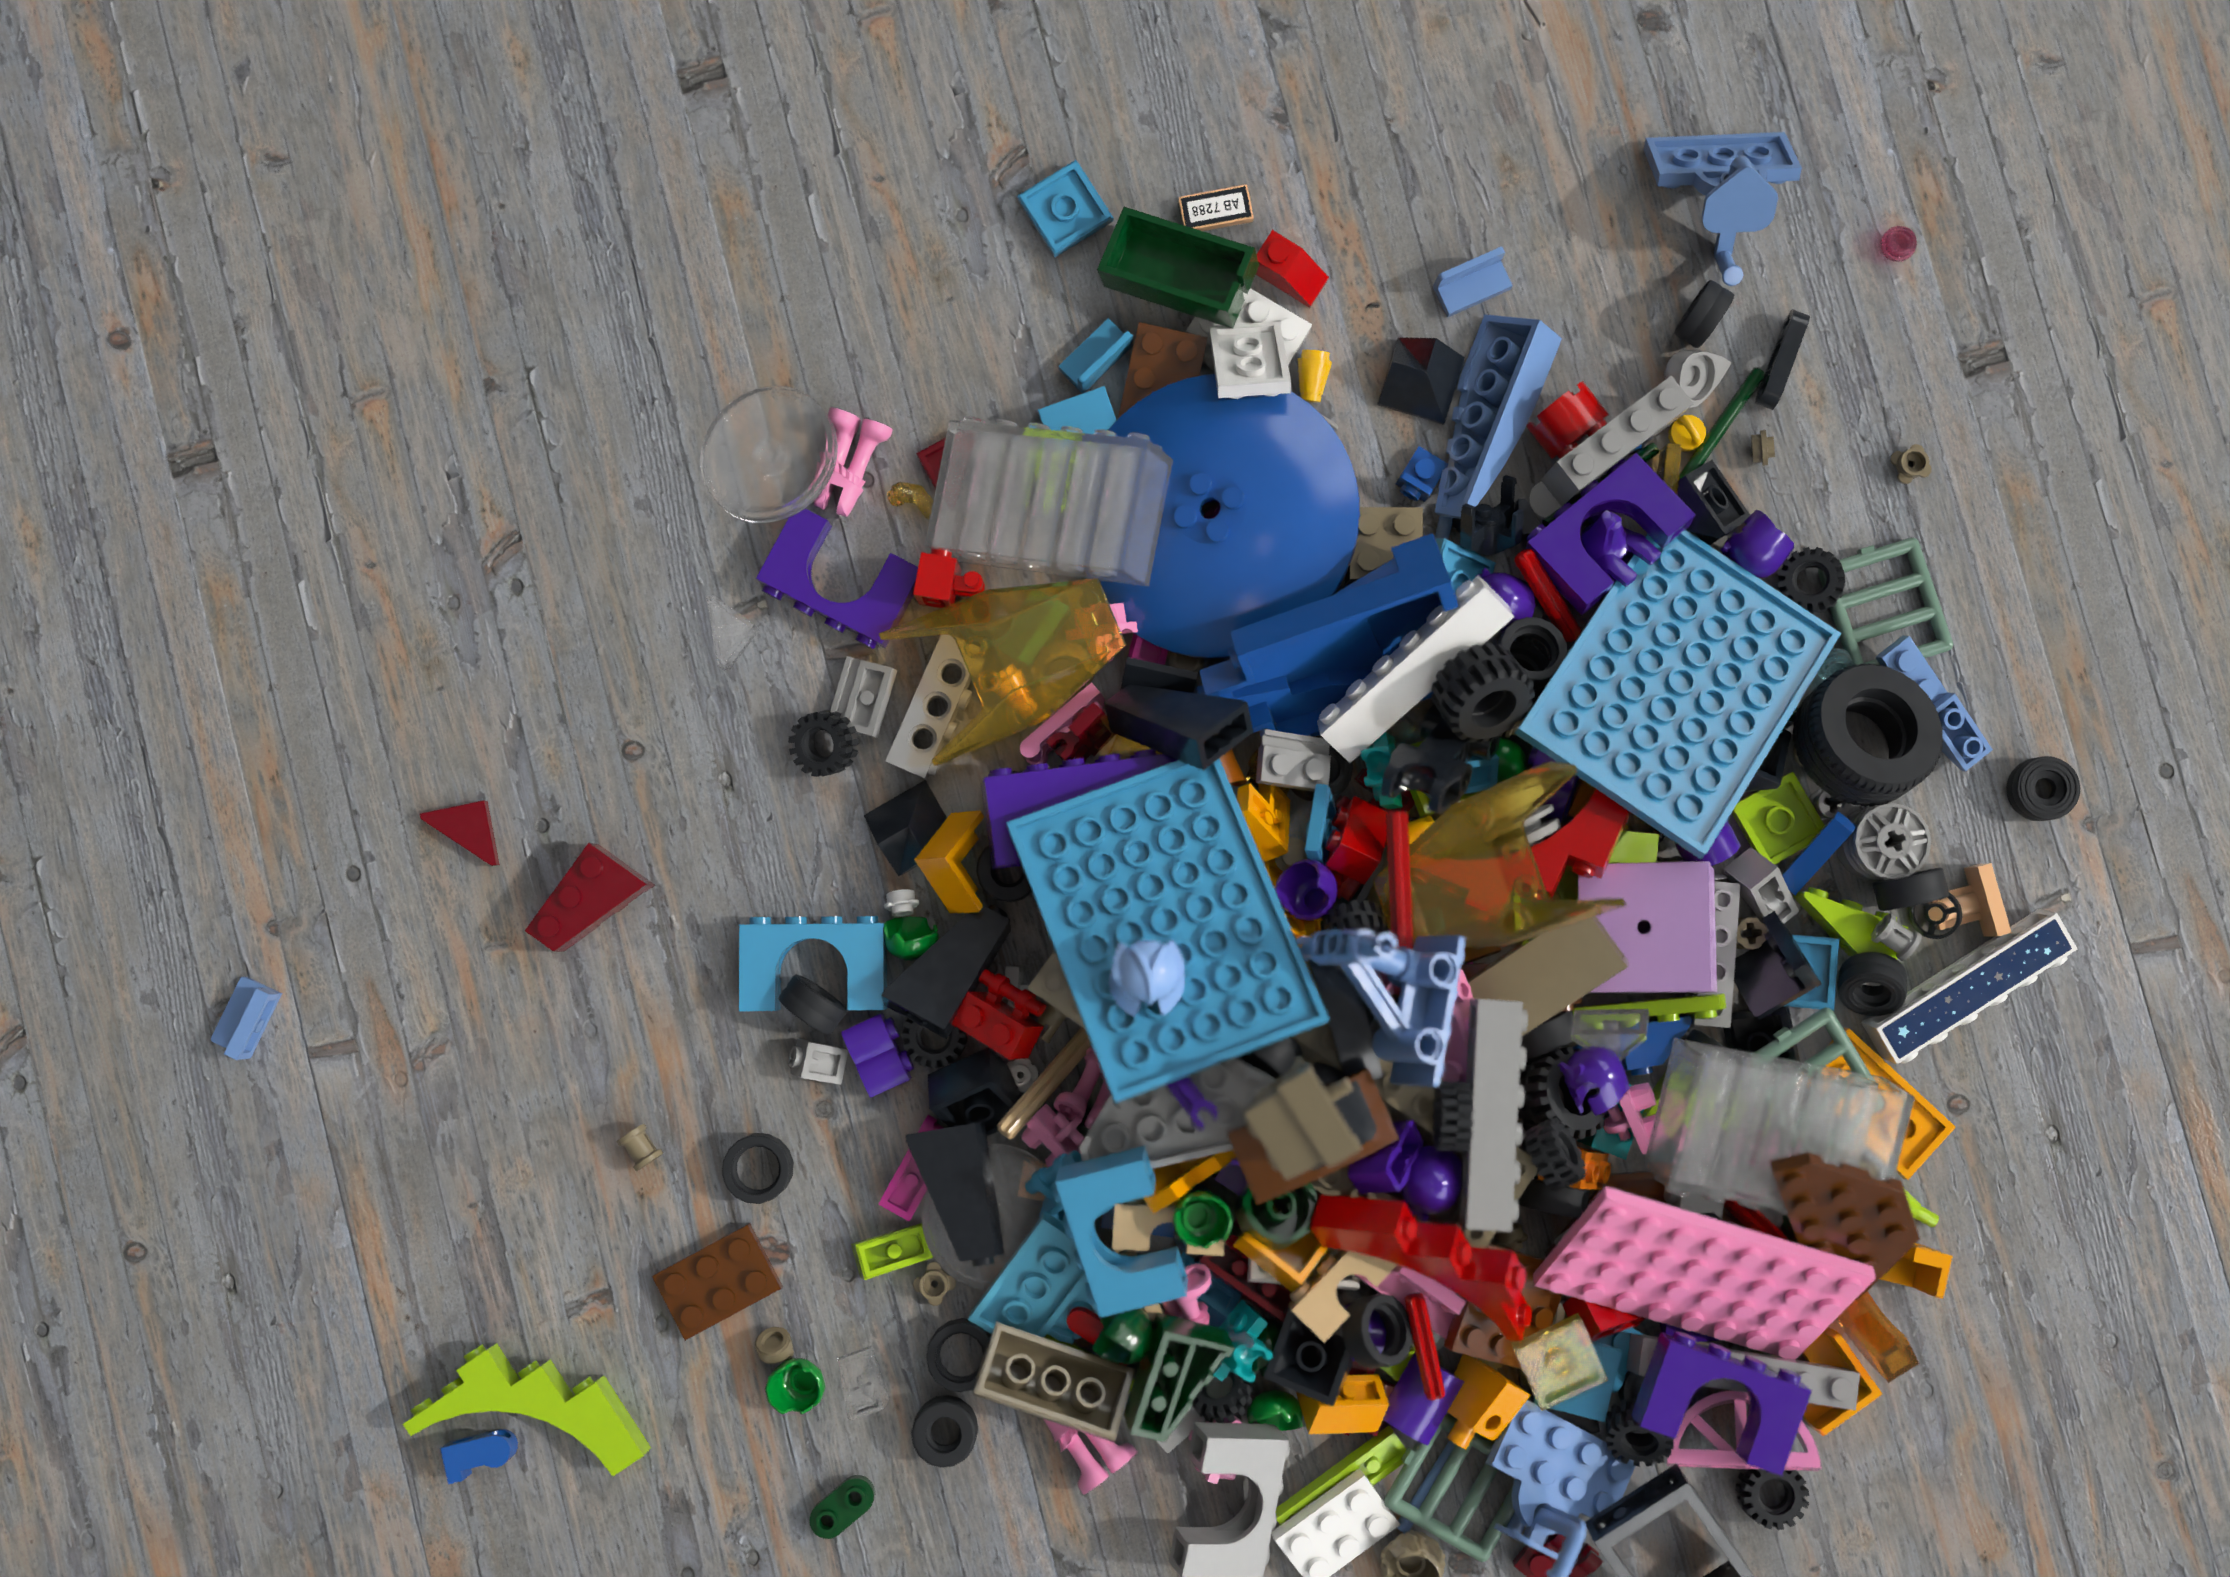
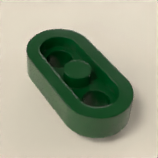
(841, 1507)

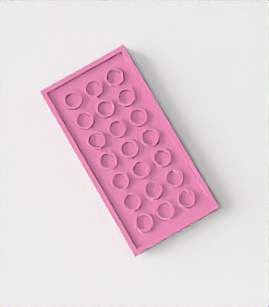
(1701, 1274)

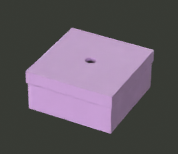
(1663, 928)

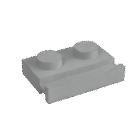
(864, 694)
(1292, 760)

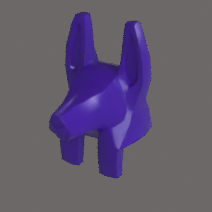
(1614, 545)

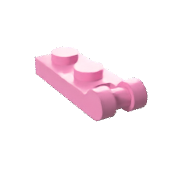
(1035, 748)

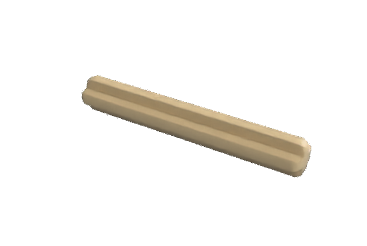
(1044, 1085)

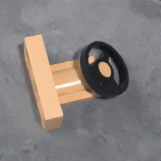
(1966, 904)

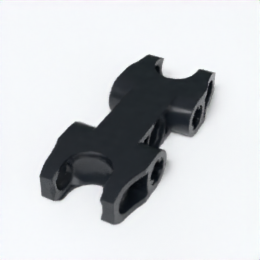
(1437, 765)

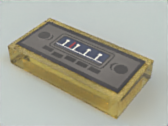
(1669, 465)

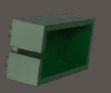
(1178, 267)

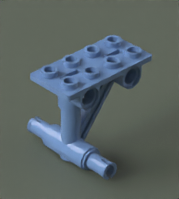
(1418, 1029)

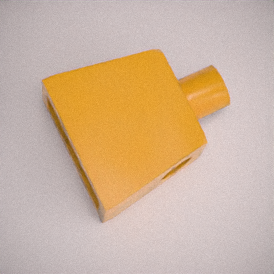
(1483, 1402)

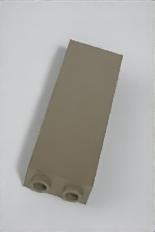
(1551, 970)

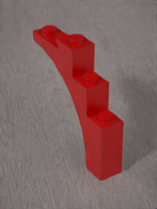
(1582, 843)
(1389, 1232)

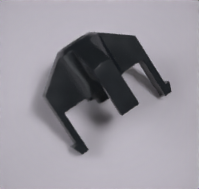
(1487, 528)

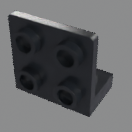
(1774, 972)

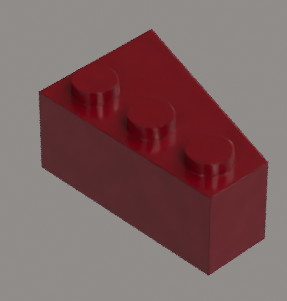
(586, 897)
(1233, 1271)

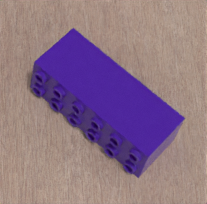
(1020, 794)

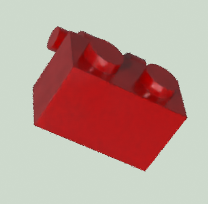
(941, 580)
(1357, 841)
(998, 1024)

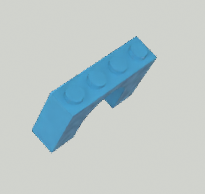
(766, 945)
(1115, 1280)

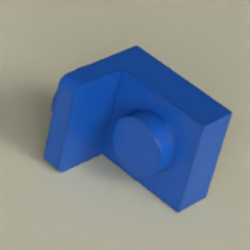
(1421, 475)

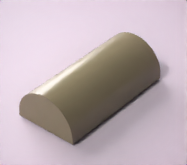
(1053, 1382)

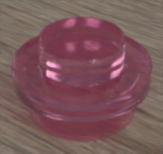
(1898, 243)

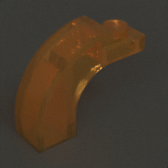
(1877, 1338)

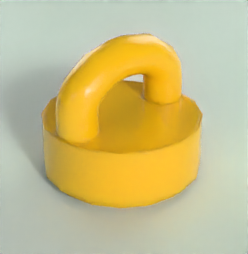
(1688, 432)

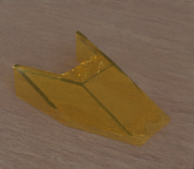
(1023, 652)
(1478, 870)

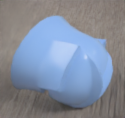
(1147, 974)

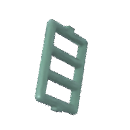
(1920, 578)
(1841, 1046)
(1423, 1516)

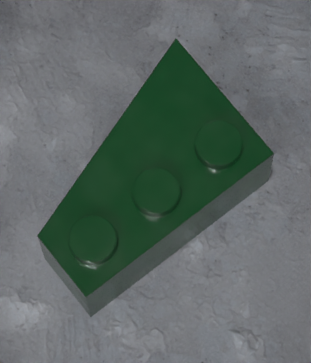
(1173, 1374)

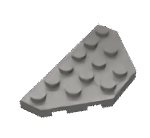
(1165, 1127)

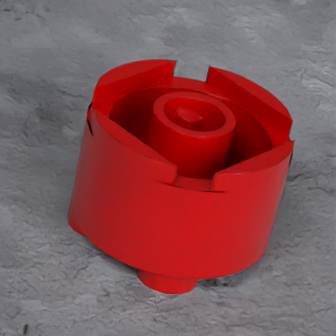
(1568, 421)

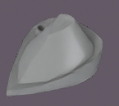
(1697, 372)

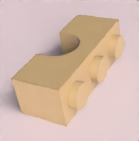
(1136, 1222)
(1317, 1300)

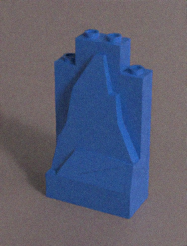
(1312, 654)

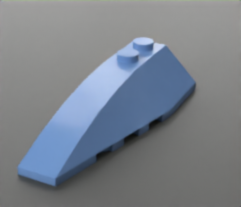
(1495, 403)

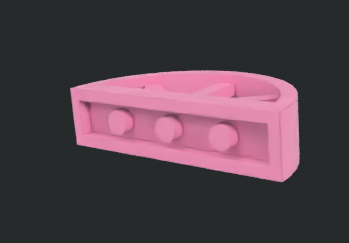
(1725, 1455)

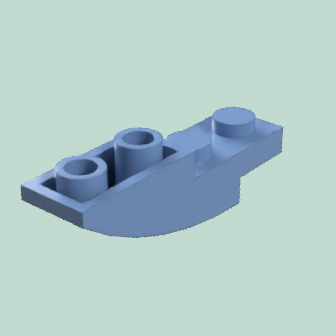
(1961, 737)

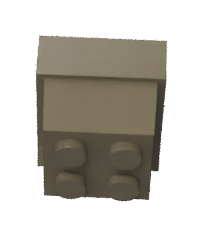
(1378, 532)
(1300, 1122)

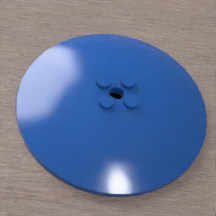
(1281, 521)

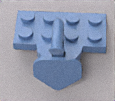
(1732, 176)
(1556, 1479)

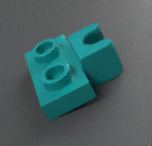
(1377, 760)
(1243, 1327)

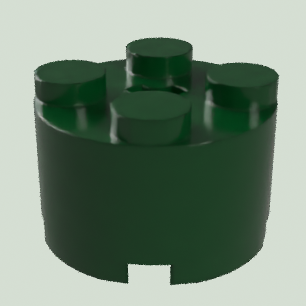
(1278, 1229)

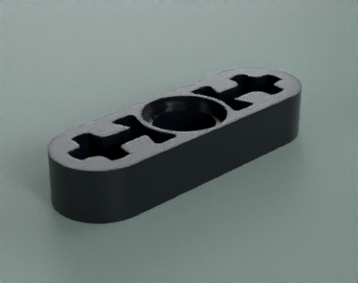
(1782, 359)

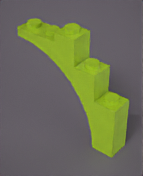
(491, 1384)

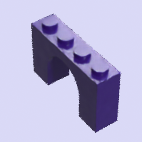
(1628, 490)
(789, 575)
(1682, 1367)

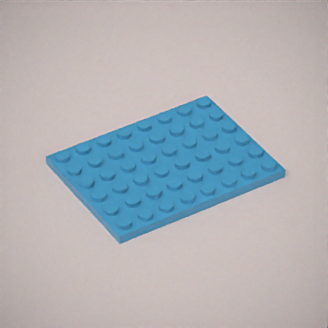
(1680, 689)
(1167, 864)

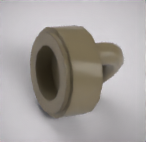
(774, 1345)

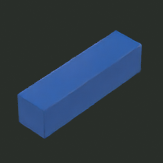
(1817, 852)

